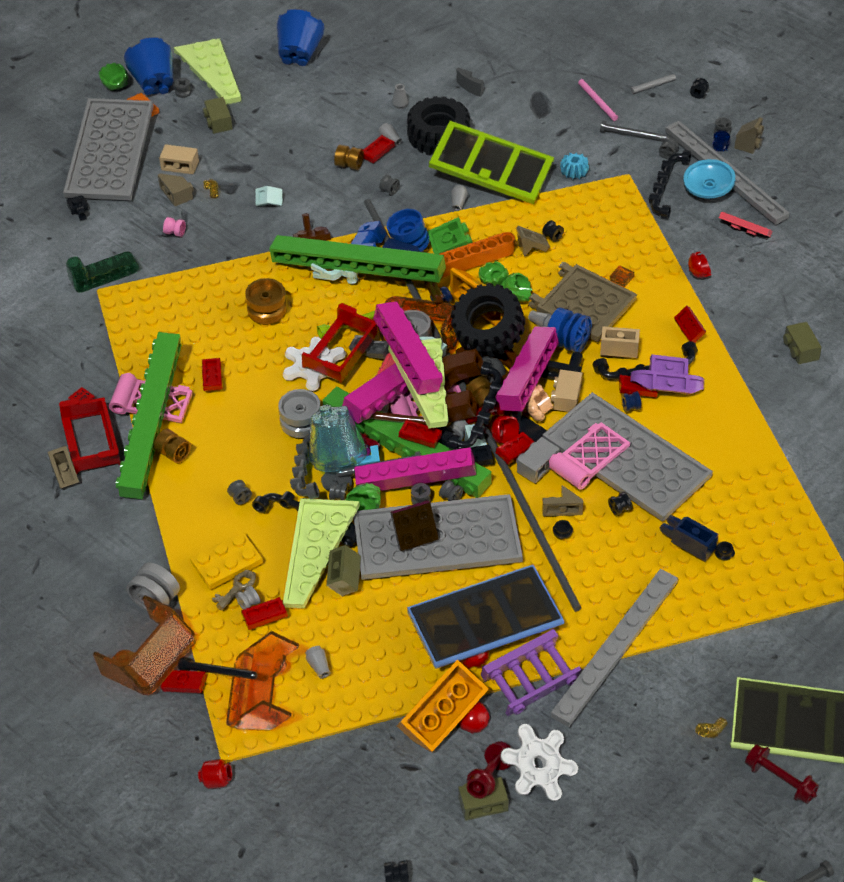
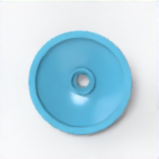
(709, 178)

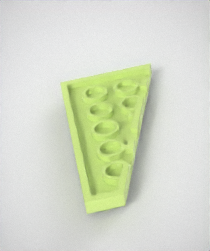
(211, 65)
(431, 405)
(317, 531)

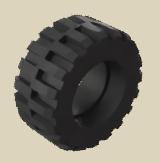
(431, 113)
(484, 300)

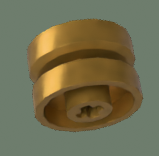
(266, 301)

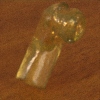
(212, 184)
(711, 730)

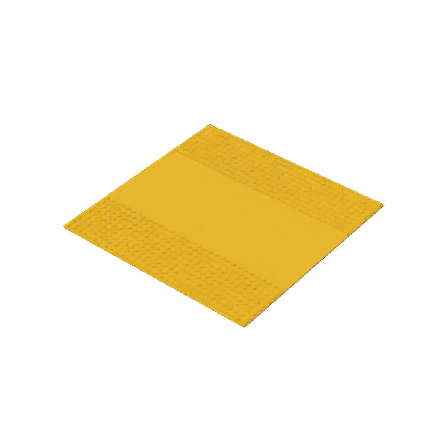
(370, 644)

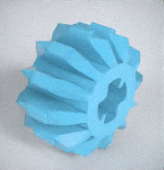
(574, 166)

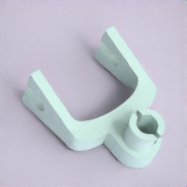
(334, 274)

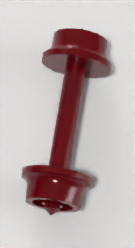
(480, 781)
(805, 790)

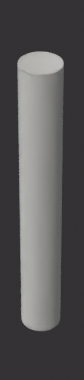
(654, 83)

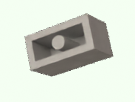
(535, 460)

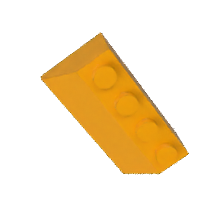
(461, 282)
(443, 707)

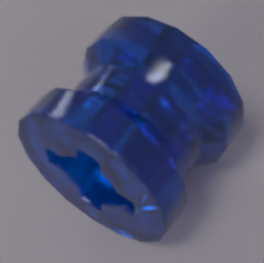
(721, 141)

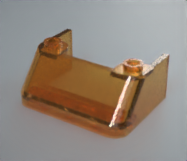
(435, 311)
(155, 657)
(251, 699)

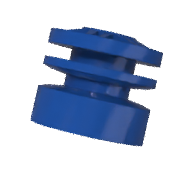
(408, 227)
(571, 329)

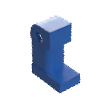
(370, 236)

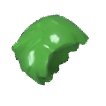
(113, 76)
(493, 273)
(519, 286)
(367, 495)

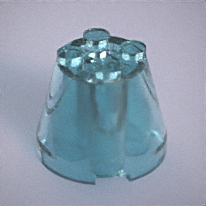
(335, 439)

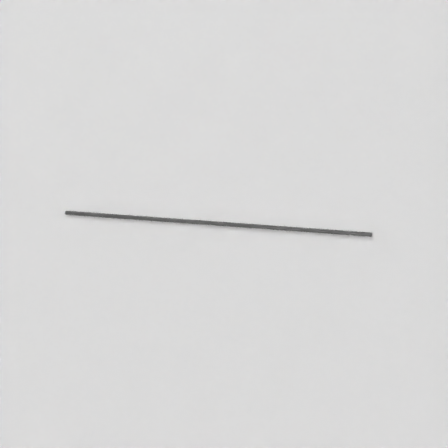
(503, 465)

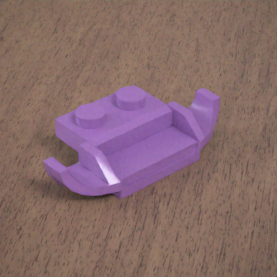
(668, 375)

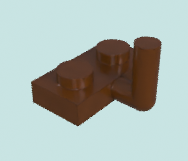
(318, 233)

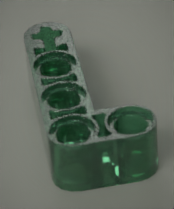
(101, 272)

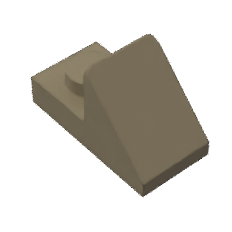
(529, 239)
(63, 467)
(565, 505)

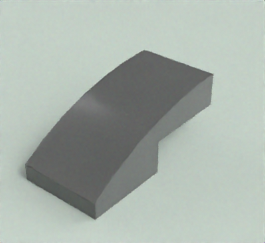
(469, 83)
(376, 349)

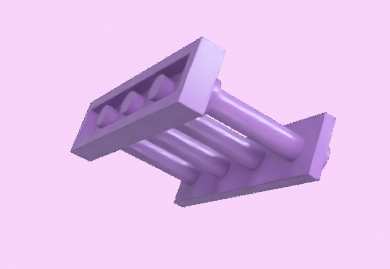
(530, 651)

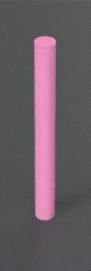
(598, 100)

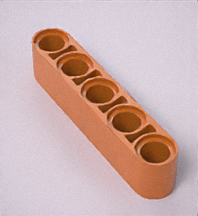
(479, 252)

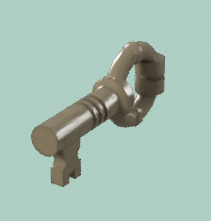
(237, 587)

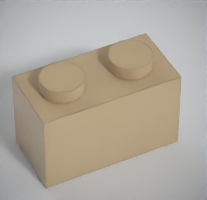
(179, 159)
(619, 342)
(567, 390)

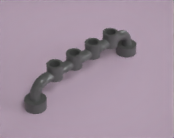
(300, 471)

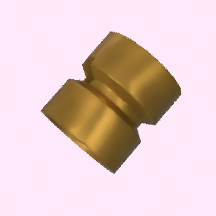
(346, 156)
(479, 388)
(172, 445)

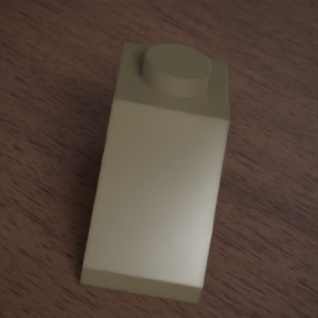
(175, 188)

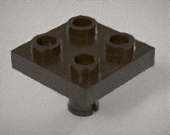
(414, 525)

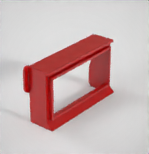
(348, 316)
(75, 409)

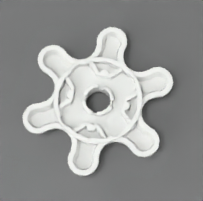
(312, 377)
(548, 752)

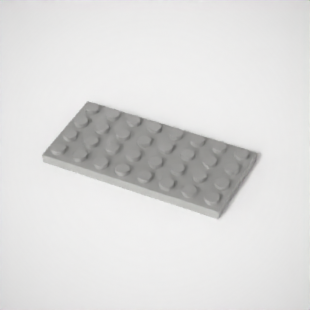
(108, 149)
(649, 470)
(469, 535)

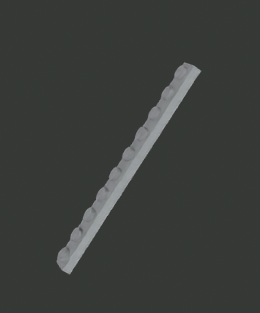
(742, 185)
(613, 648)

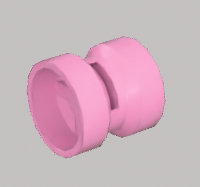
(174, 227)

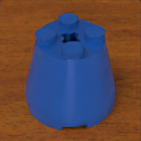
(298, 36)
(151, 65)

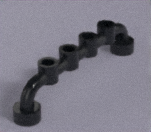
(663, 177)
(601, 366)
(483, 416)
(261, 504)

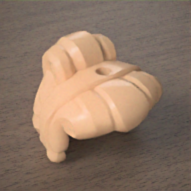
(538, 404)

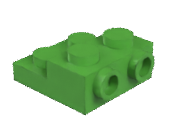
(449, 236)

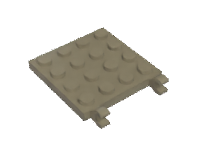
(588, 295)

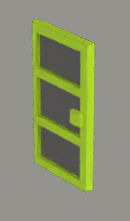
(491, 162)

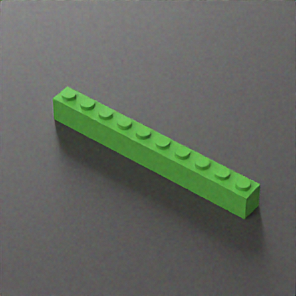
(358, 258)
(149, 417)
(387, 435)

